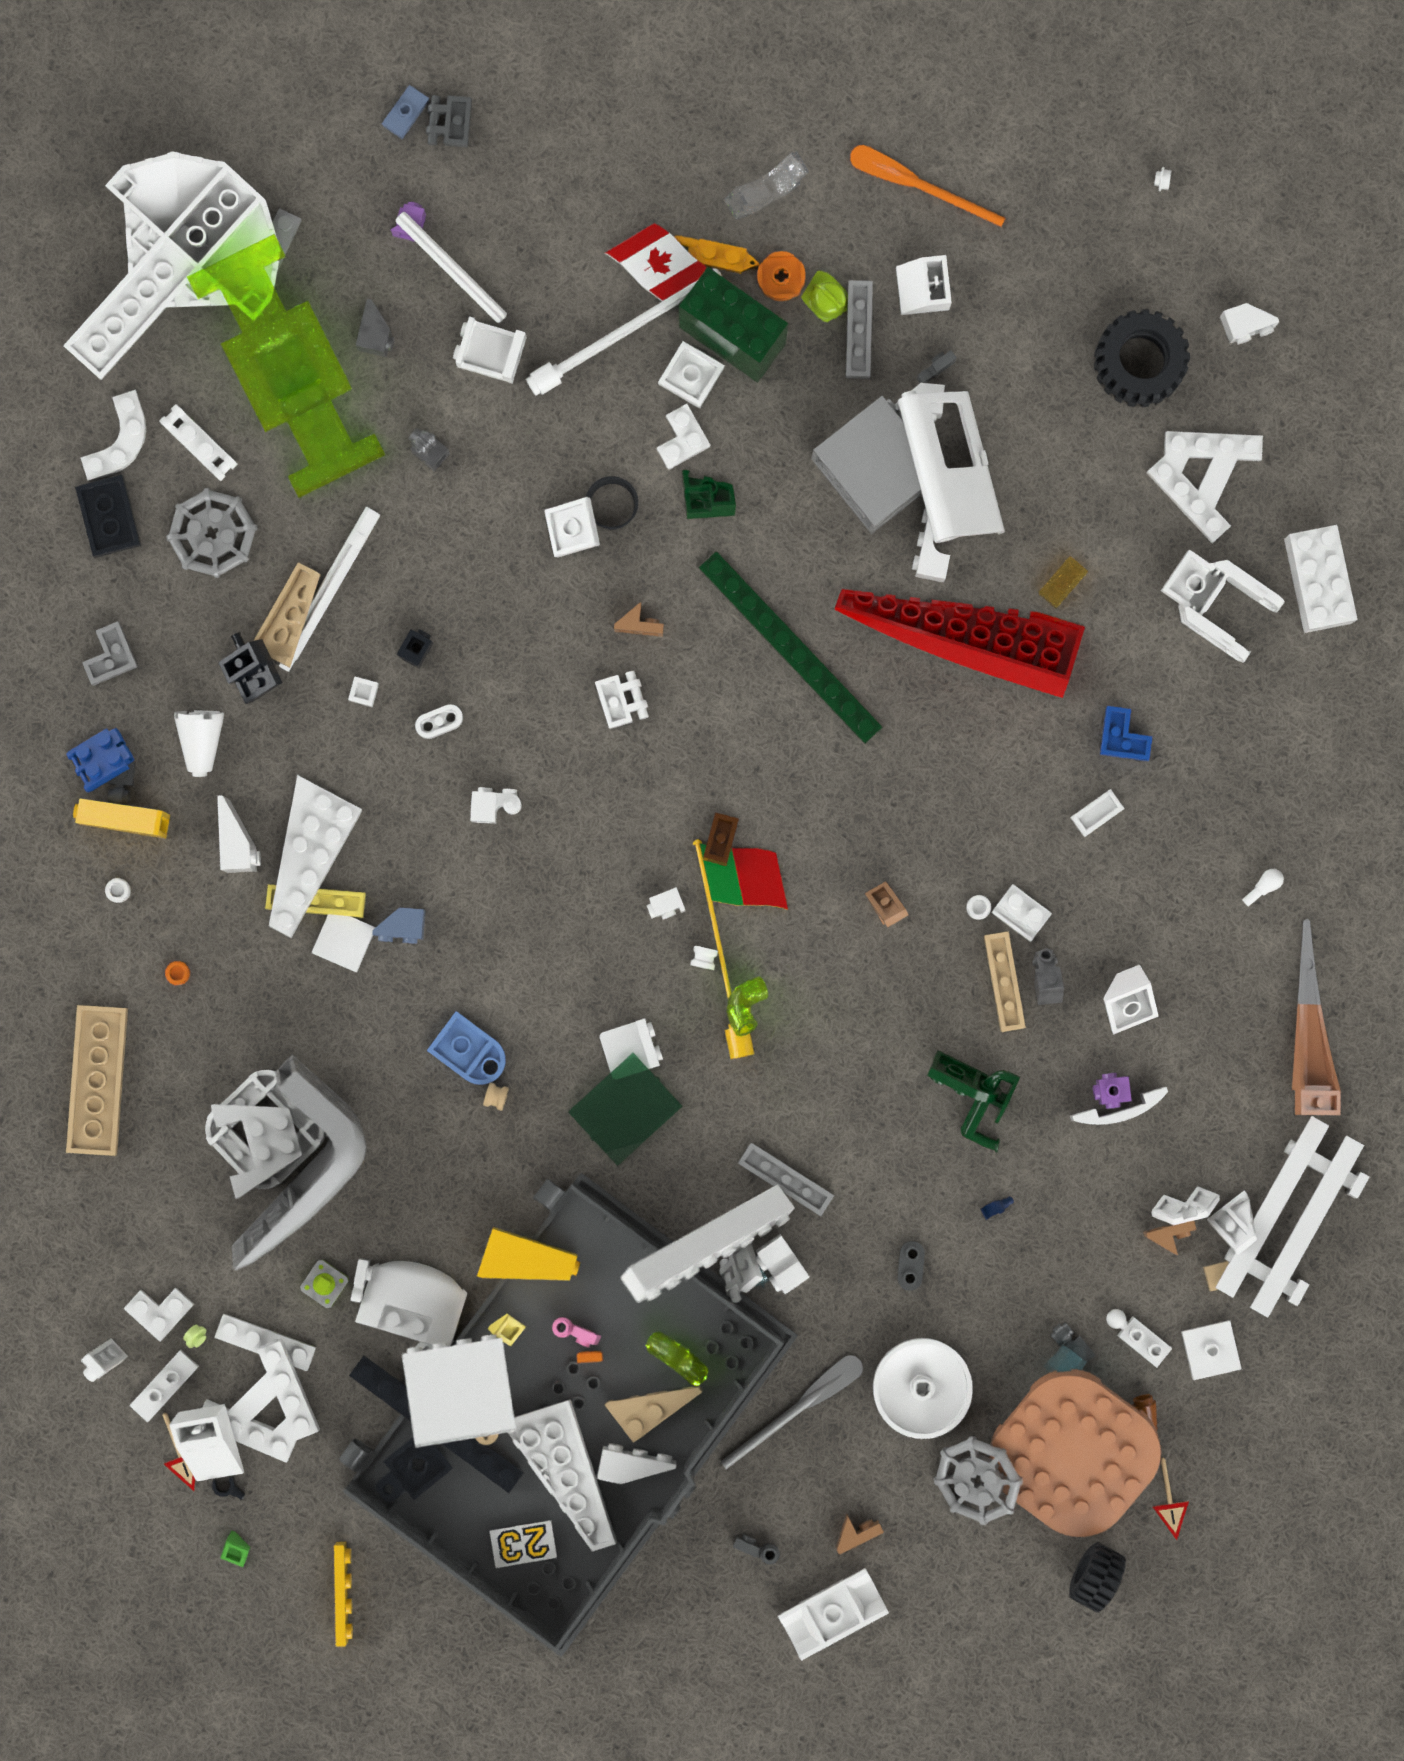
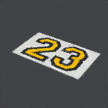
(523, 1544)

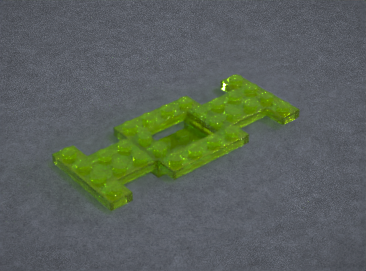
(292, 365)

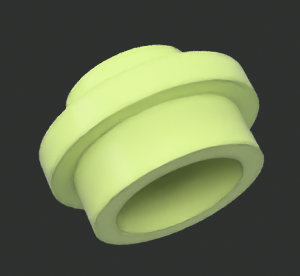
(195, 1336)

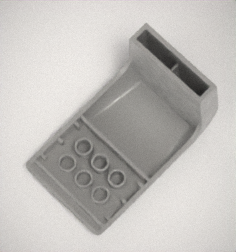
(321, 1177)

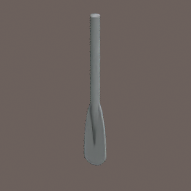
(827, 1385)

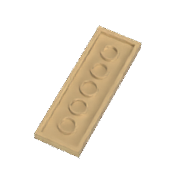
(97, 1080)

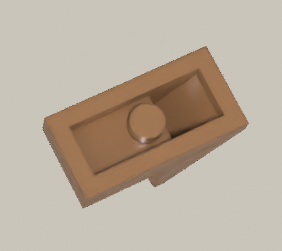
(631, 624)
(886, 904)
(1164, 1235)
(851, 1538)

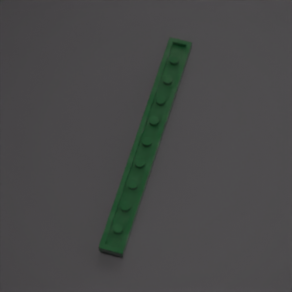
(790, 647)

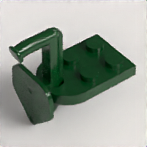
(977, 1085)

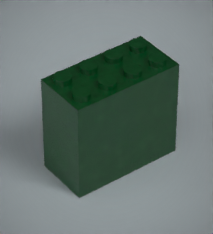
(732, 324)

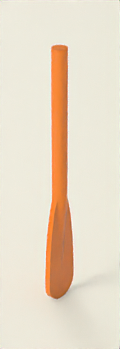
(884, 167)

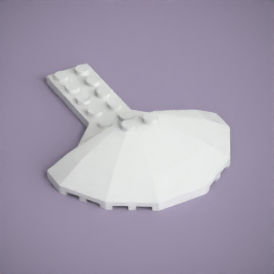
(178, 221)

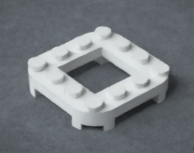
(237, 1152)

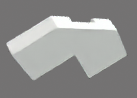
(1196, 1207)

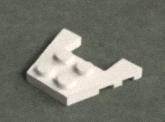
(269, 1138)

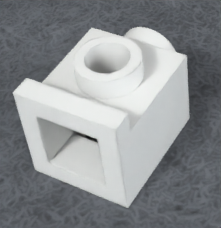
(665, 904)

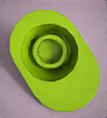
(825, 297)

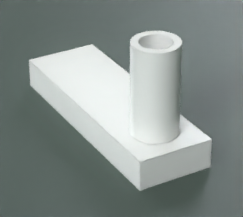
(103, 1360)

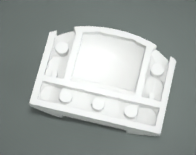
(412, 1302)

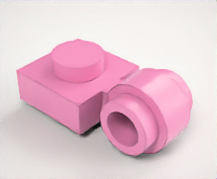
(584, 1336)

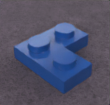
(1117, 740)

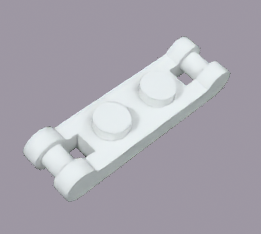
(198, 442)

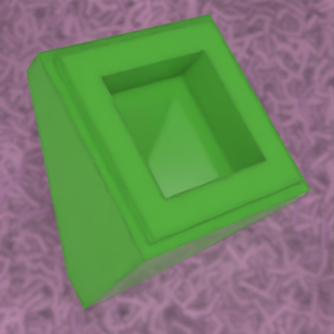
(235, 1550)

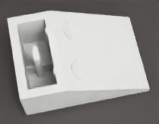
(207, 1442)

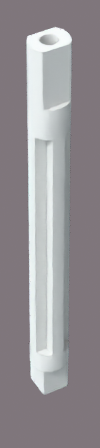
(335, 577)

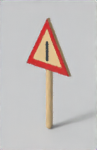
(178, 1465)
(1171, 1513)

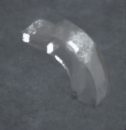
(769, 188)

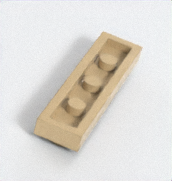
(1004, 981)

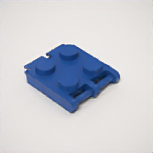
(101, 758)

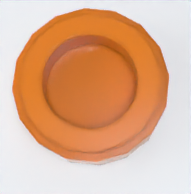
(177, 973)

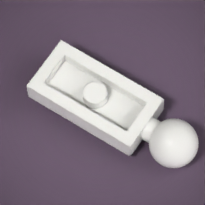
(1138, 1337)

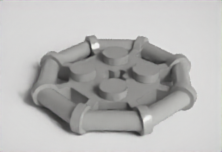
(198, 528)
(976, 1493)

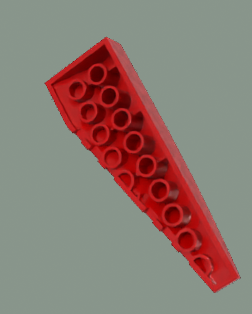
(1009, 647)

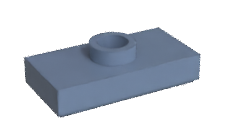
(405, 112)

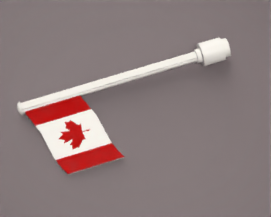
(659, 267)

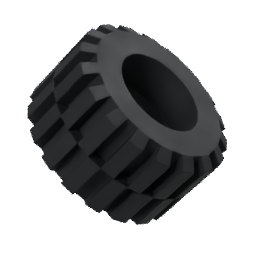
(1097, 1577)

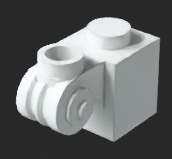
(486, 804)

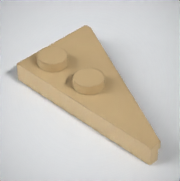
(643, 1413)

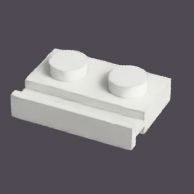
(1021, 913)

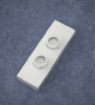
(164, 1386)

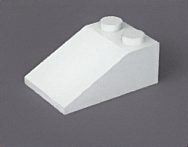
(236, 846)

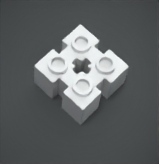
(782, 1264)

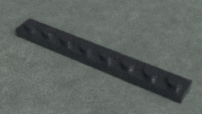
(470, 1450)

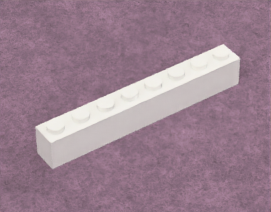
(707, 1244)

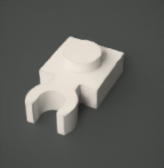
(363, 1273)

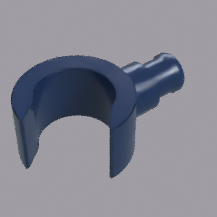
(996, 1207)

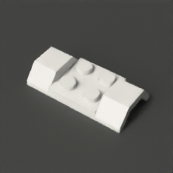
(833, 1613)

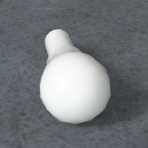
(1269, 881)

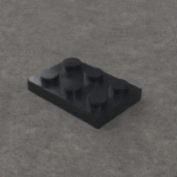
(108, 516)

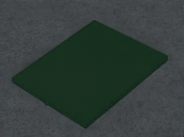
(625, 1108)

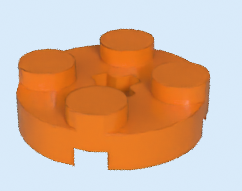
(781, 290)

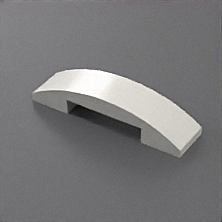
(1148, 1099)

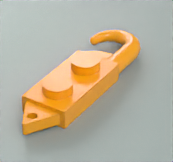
(718, 254)

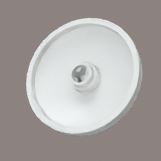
(922, 1388)

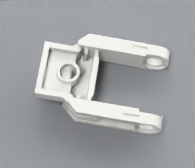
(1196, 586)

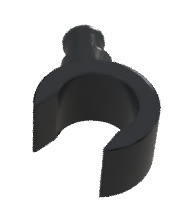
(233, 1490)

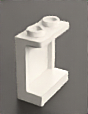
(489, 350)

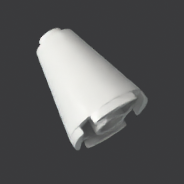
(199, 739)

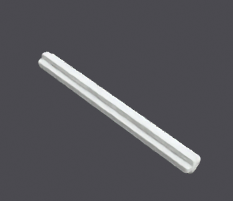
(450, 266)

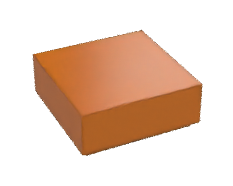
(590, 1356)

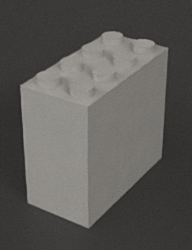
(871, 464)

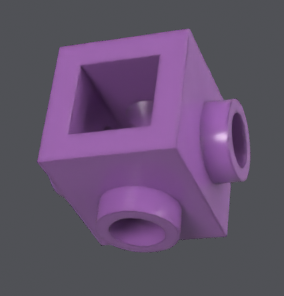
(1121, 1090)

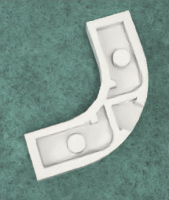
(127, 445)

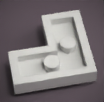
(689, 438)
(156, 1318)

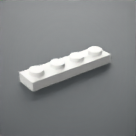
(253, 1337)

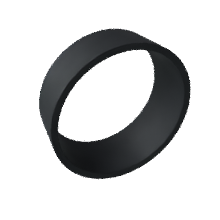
(619, 481)

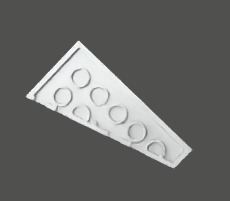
(560, 1459)

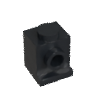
(406, 650)

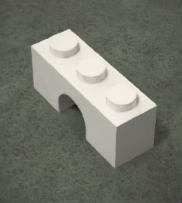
(930, 562)

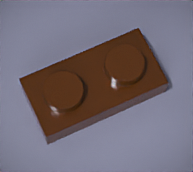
(720, 839)

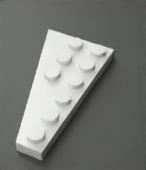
(313, 840)

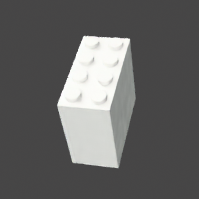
(458, 1391)

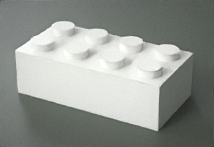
(1320, 578)

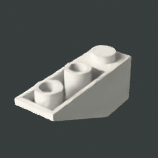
(626, 1466)

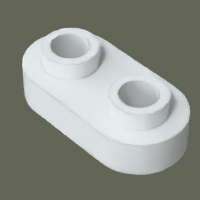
(439, 721)

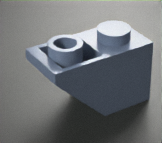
(404, 924)

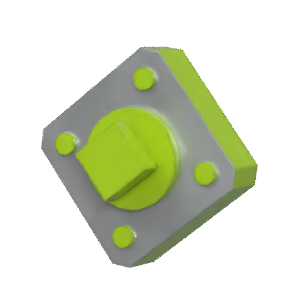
(324, 1283)

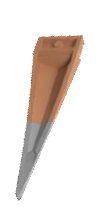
(1313, 1069)

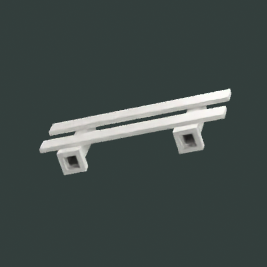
(1335, 1174)

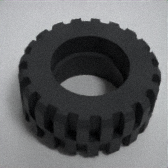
(1152, 328)

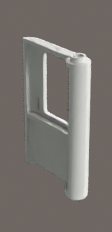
(955, 498)

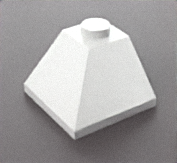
(1129, 1000)

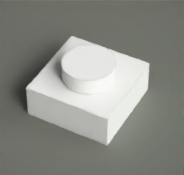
(363, 691)

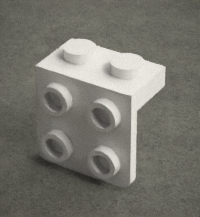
(630, 1038)

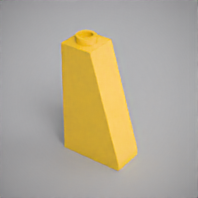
(122, 818)
(523, 1258)

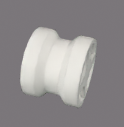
(704, 957)

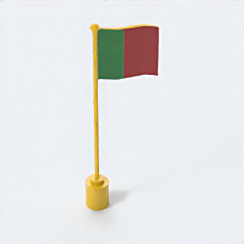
(747, 880)

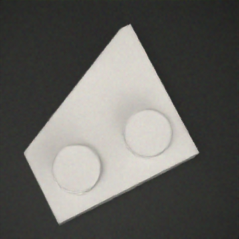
(1235, 1223)

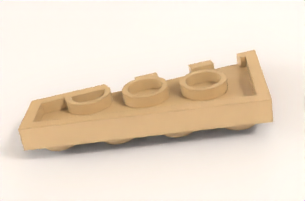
(287, 617)

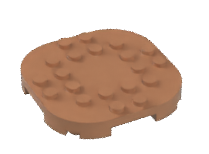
(1078, 1452)

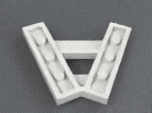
(1201, 503)
(280, 1381)

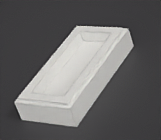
(1097, 813)

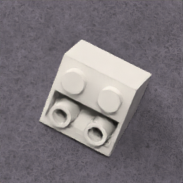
(924, 285)

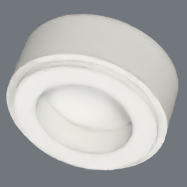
(118, 890)
(978, 907)

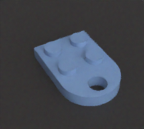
(467, 1049)

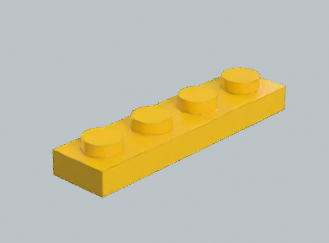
(343, 1604)

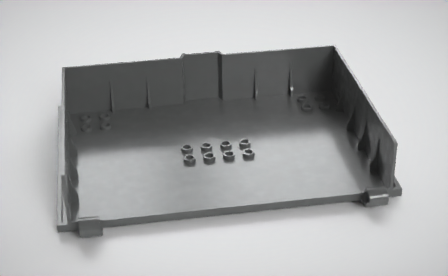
(458, 1512)

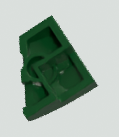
(715, 497)

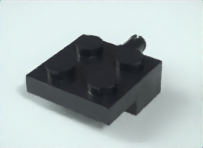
(250, 669)

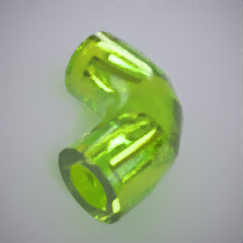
(740, 1005)
(677, 1358)

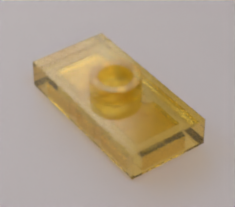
(1062, 582)

